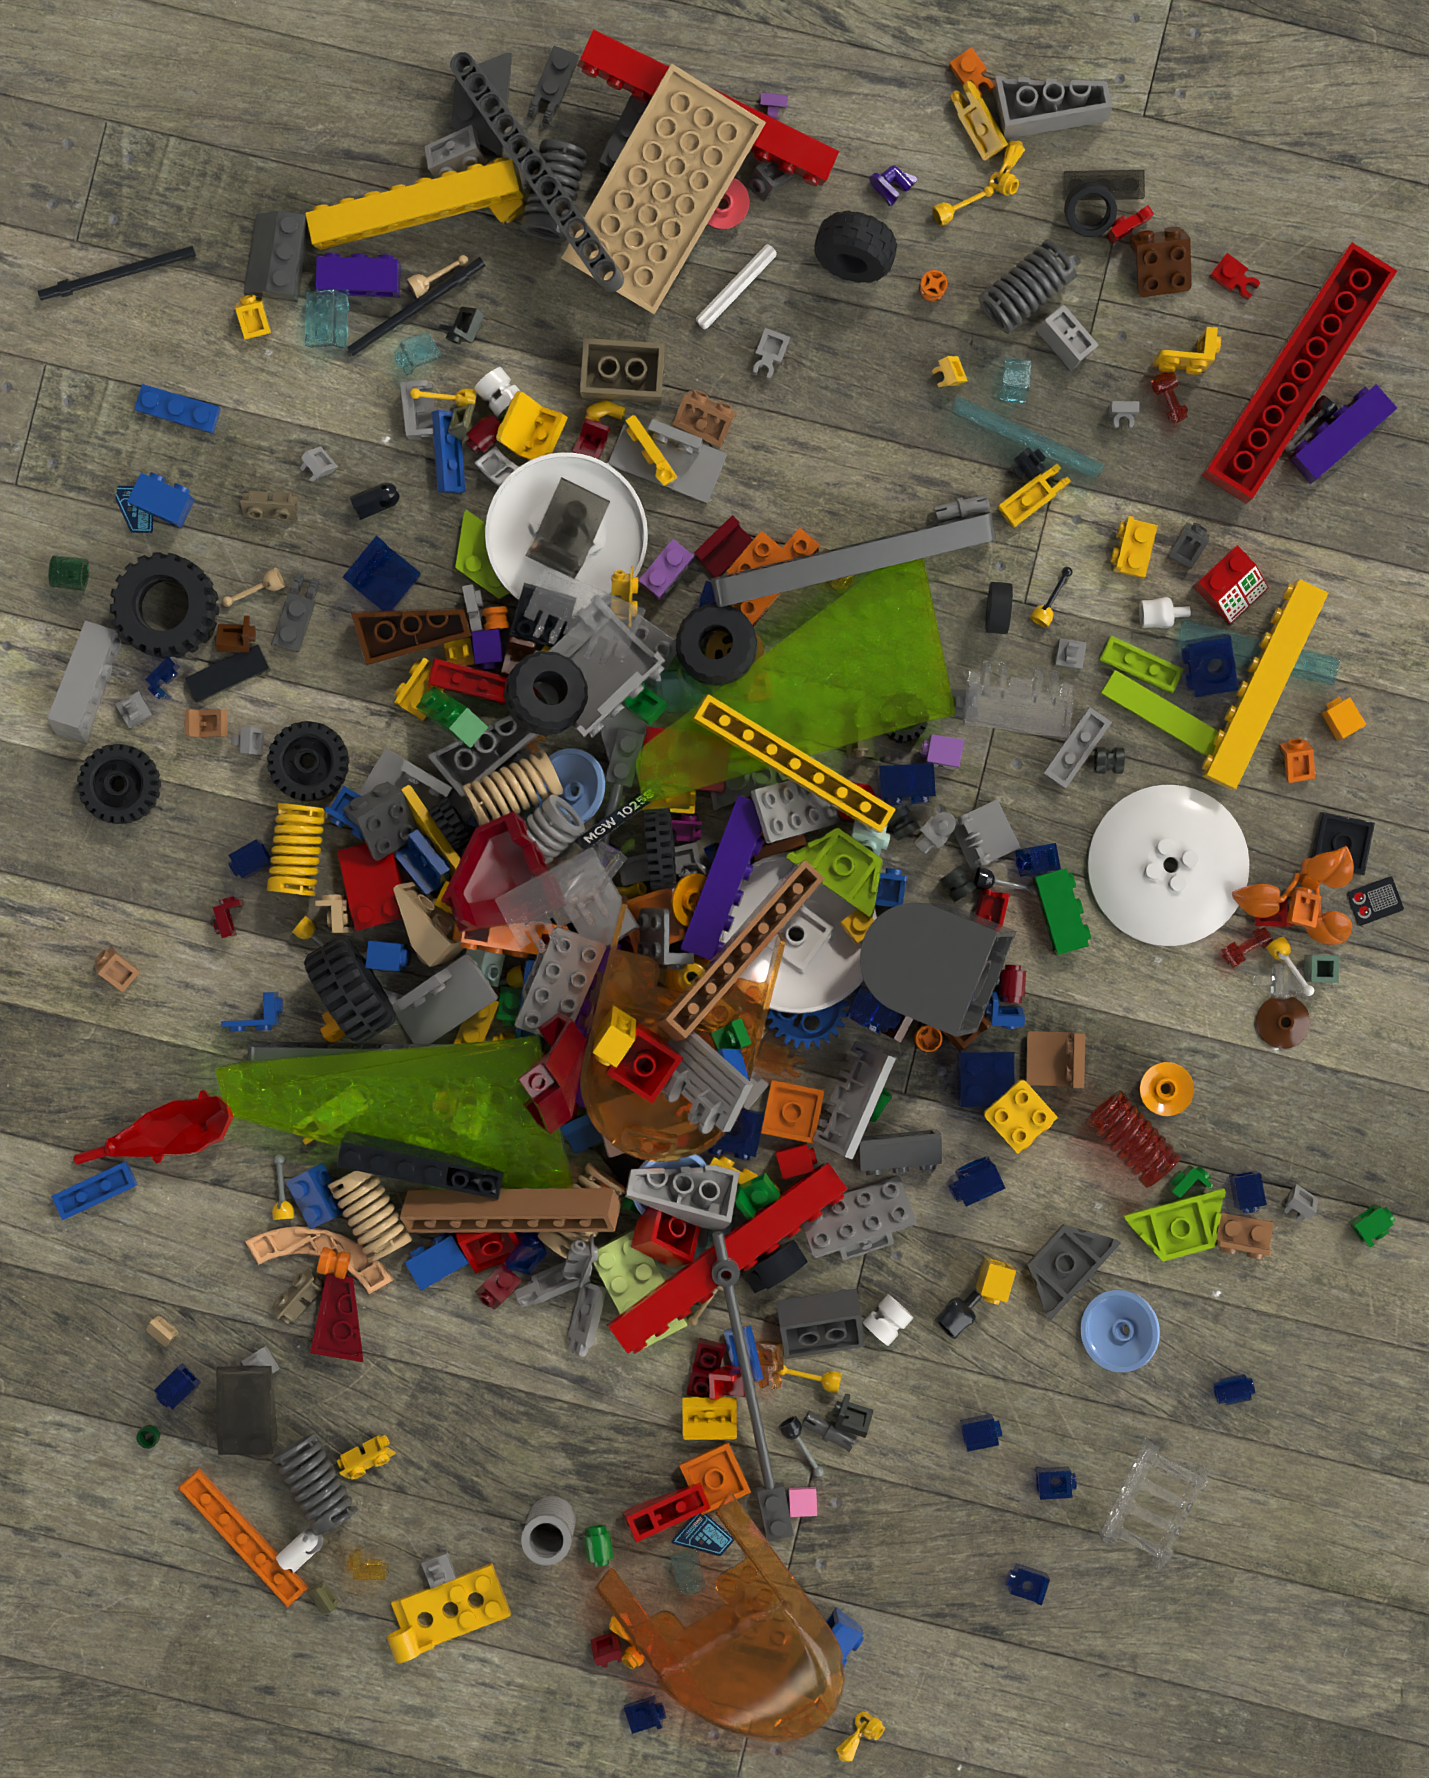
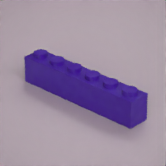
(724, 881)

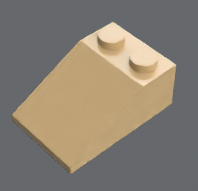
(427, 925)

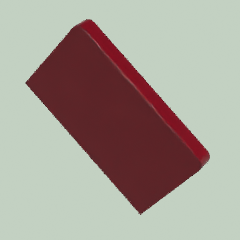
(723, 547)

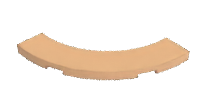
(311, 1241)

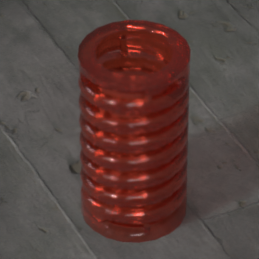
(1130, 1149)

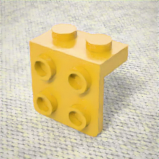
(1193, 363)
(530, 428)
(1020, 1116)

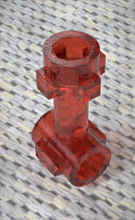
(1165, 384)
(1235, 954)

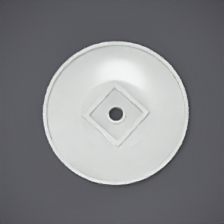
(523, 501)
(1129, 870)
(820, 966)

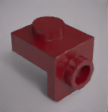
(592, 439)
(223, 923)
(498, 1287)

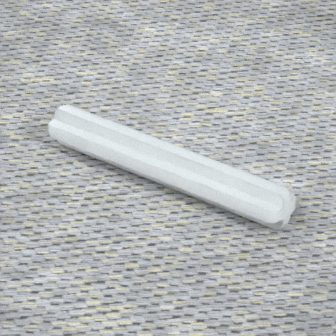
(736, 286)

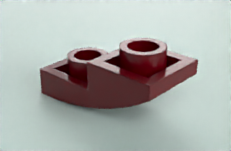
(706, 1360)

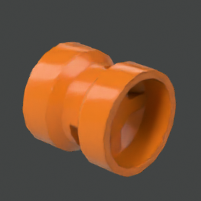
(930, 1041)
(333, 1262)

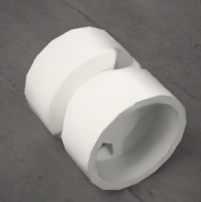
(493, 385)
(888, 1320)

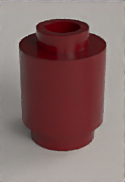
(483, 434)
(1012, 984)

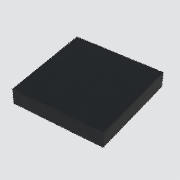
(1341, 831)

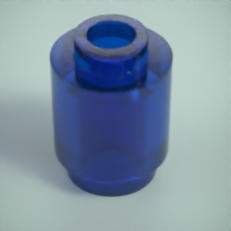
(1233, 1389)

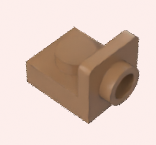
(115, 969)

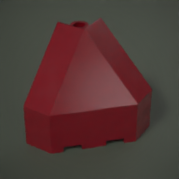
(493, 863)
(555, 1077)

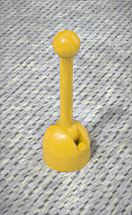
(944, 212)
(461, 398)
(830, 1380)

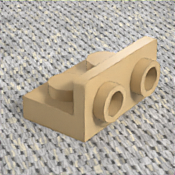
(340, 915)

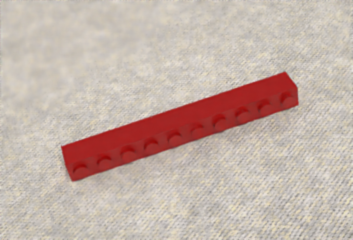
(641, 75)
(743, 1244)

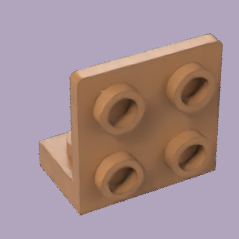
(1055, 1059)

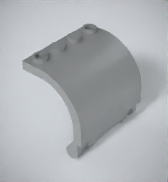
(606, 684)

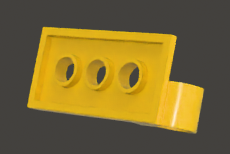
(418, 1638)

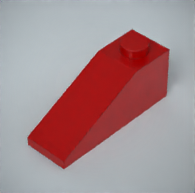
(665, 1511)

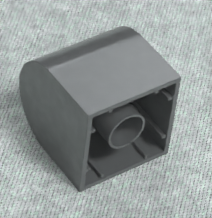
(935, 963)

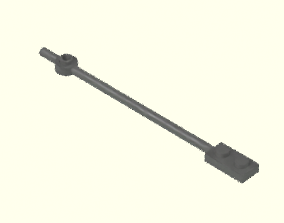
(621, 770)
(772, 1494)

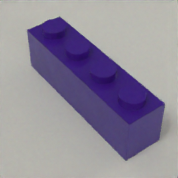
(1343, 433)

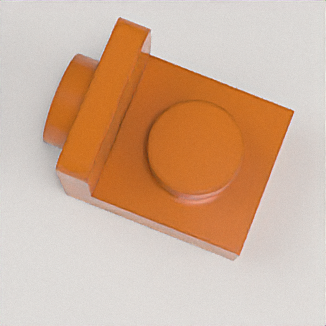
(1298, 760)
(1303, 908)

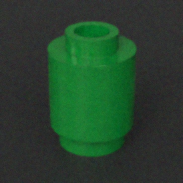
(598, 1545)

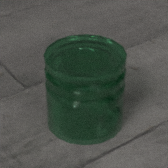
(68, 572)

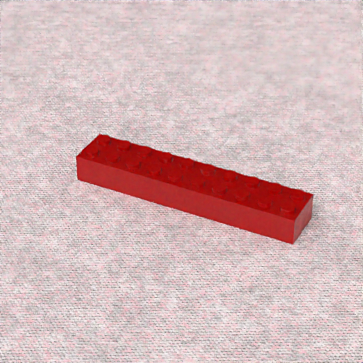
(1299, 373)

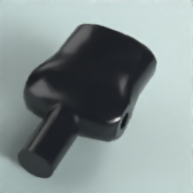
(958, 1315)

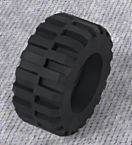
(132, 590)
(349, 989)

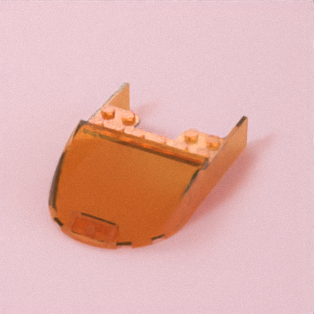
(627, 1120)
(752, 1665)

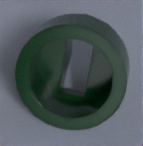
(151, 1441)

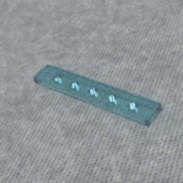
(1027, 437)
(1308, 666)

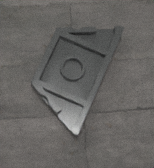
(466, 113)
(1067, 1264)

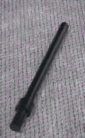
(460, 276)
(66, 287)

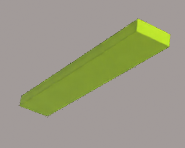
(1160, 713)

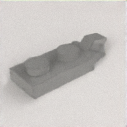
(546, 1286)

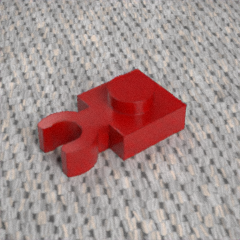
(1124, 226)
(1230, 274)

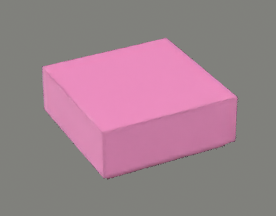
(803, 1501)

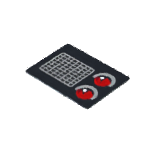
(1375, 901)

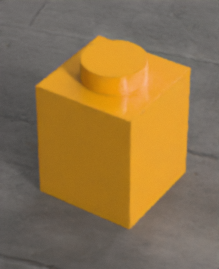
(1342, 717)

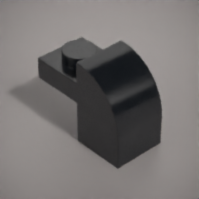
(775, 1267)

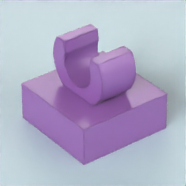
(773, 101)

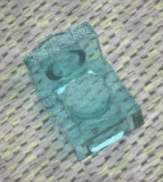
(416, 352)
(1015, 380)

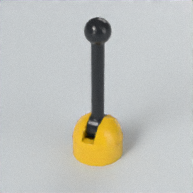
(1043, 614)

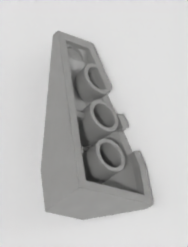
(694, 1195)

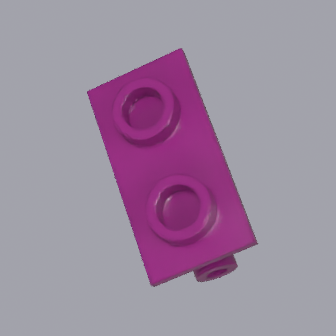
(686, 827)

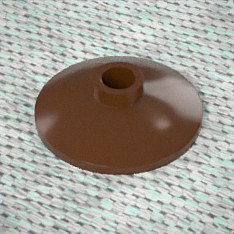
(1269, 1022)

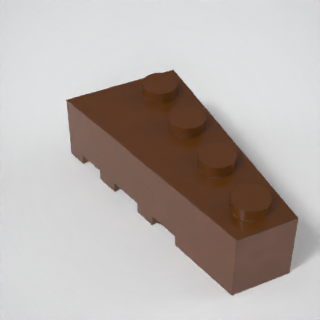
(401, 632)

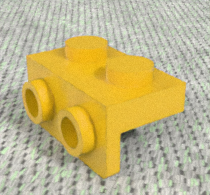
(709, 1418)

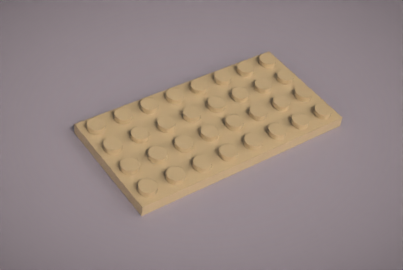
(667, 184)

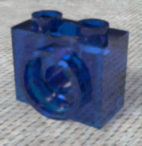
(1197, 656)
(871, 1013)
(746, 1141)
(975, 1181)

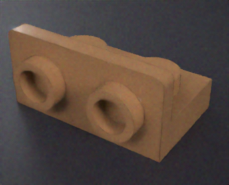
(704, 417)
(1244, 1234)

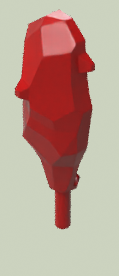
(169, 1130)

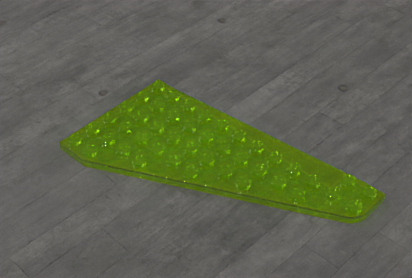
(838, 679)
(434, 1097)

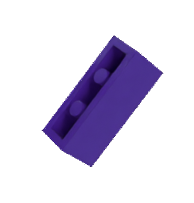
(359, 275)

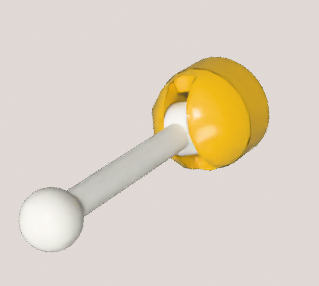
(1280, 950)

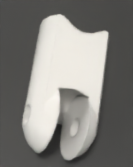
(299, 1550)

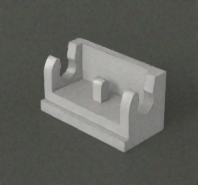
(1067, 337)
(417, 411)

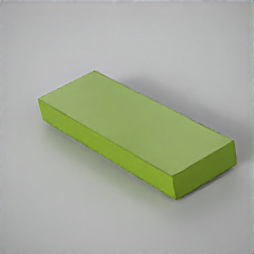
(1141, 664)

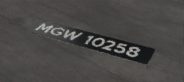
(611, 822)

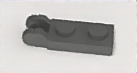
(553, 82)
(296, 615)

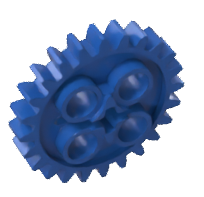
(827, 1019)

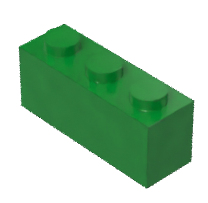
(451, 716)
(1062, 911)

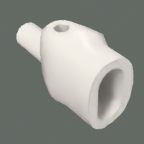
(1160, 613)

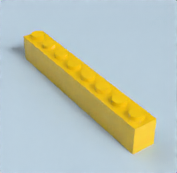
(415, 204)
(1264, 685)
(792, 763)

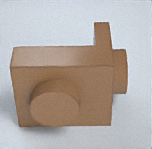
(206, 723)

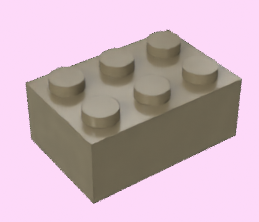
(622, 370)

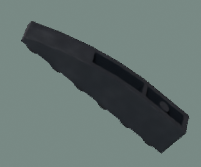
(417, 1165)

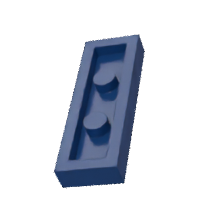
(177, 409)
(447, 455)
(94, 1190)

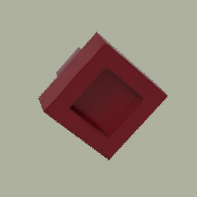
(606, 1649)

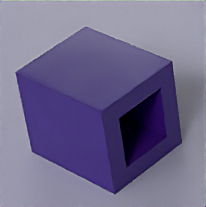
(488, 649)

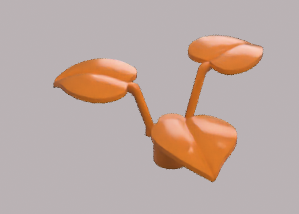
(1332, 868)

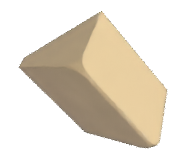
(161, 1331)

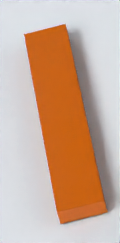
(242, 1536)

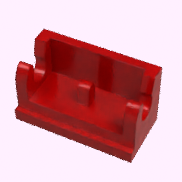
(992, 905)

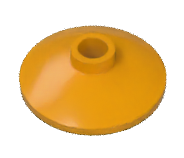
(681, 905)
(1180, 1091)

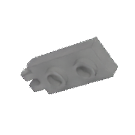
(586, 1317)

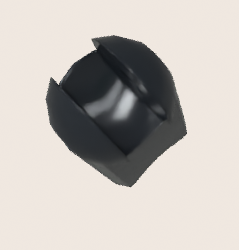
(375, 500)

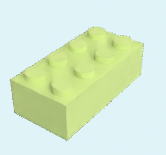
(631, 1276)

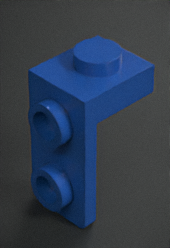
(272, 1007)

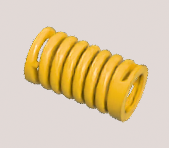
(295, 850)

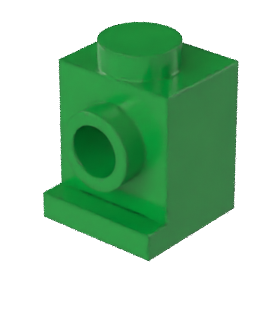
(1372, 1224)

